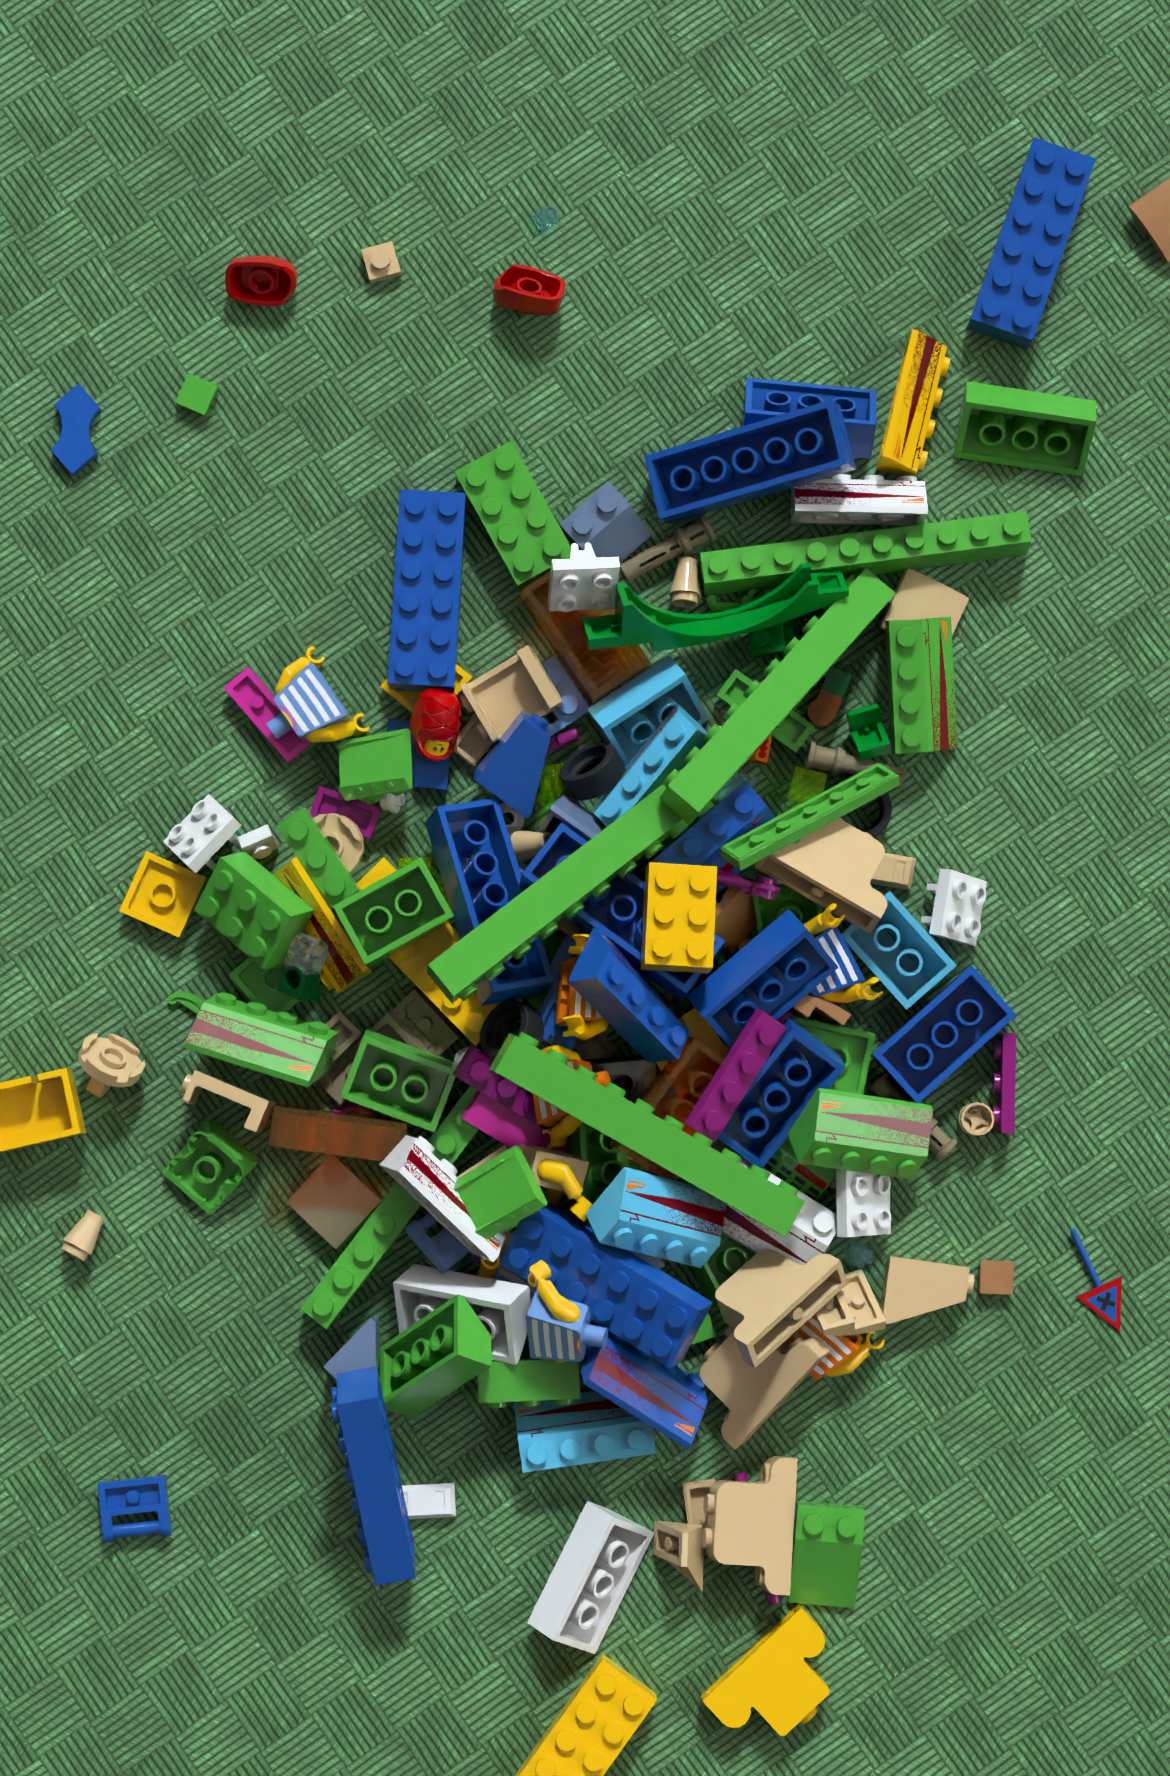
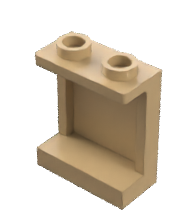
(509, 689)
(260, 1106)

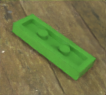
(789, 733)
(318, 857)

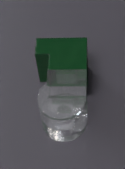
(303, 968)

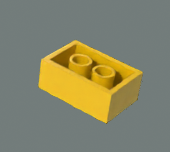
(679, 918)

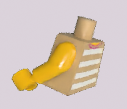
(559, 1174)

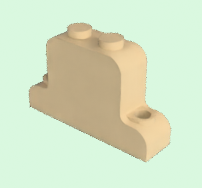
(833, 868)
(774, 1298)
(758, 1391)
(755, 1523)

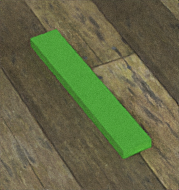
(809, 816)

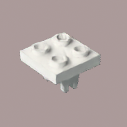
(583, 581)
(202, 834)
(956, 907)
(862, 1203)

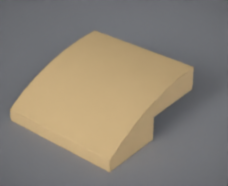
(924, 598)
(852, 1309)

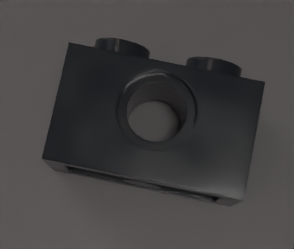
(639, 1072)

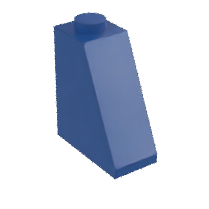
(516, 763)

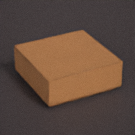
(996, 1277)

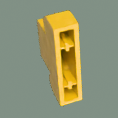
(773, 1677)

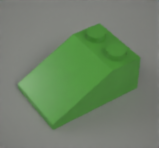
(826, 1554)

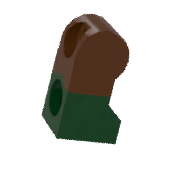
(826, 705)

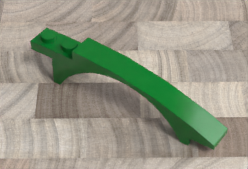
(642, 623)

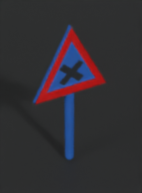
(1104, 1298)

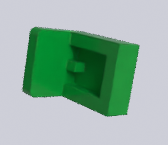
(773, 639)
(868, 732)

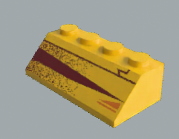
(912, 406)
(343, 961)

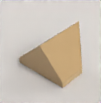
(682, 1548)

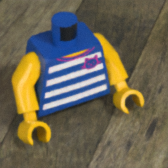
(844, 982)

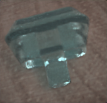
(545, 217)

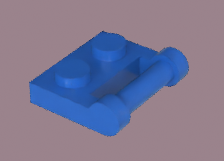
(132, 1497)

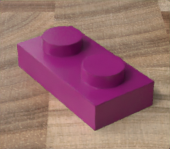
(361, 813)

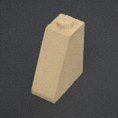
(921, 1287)

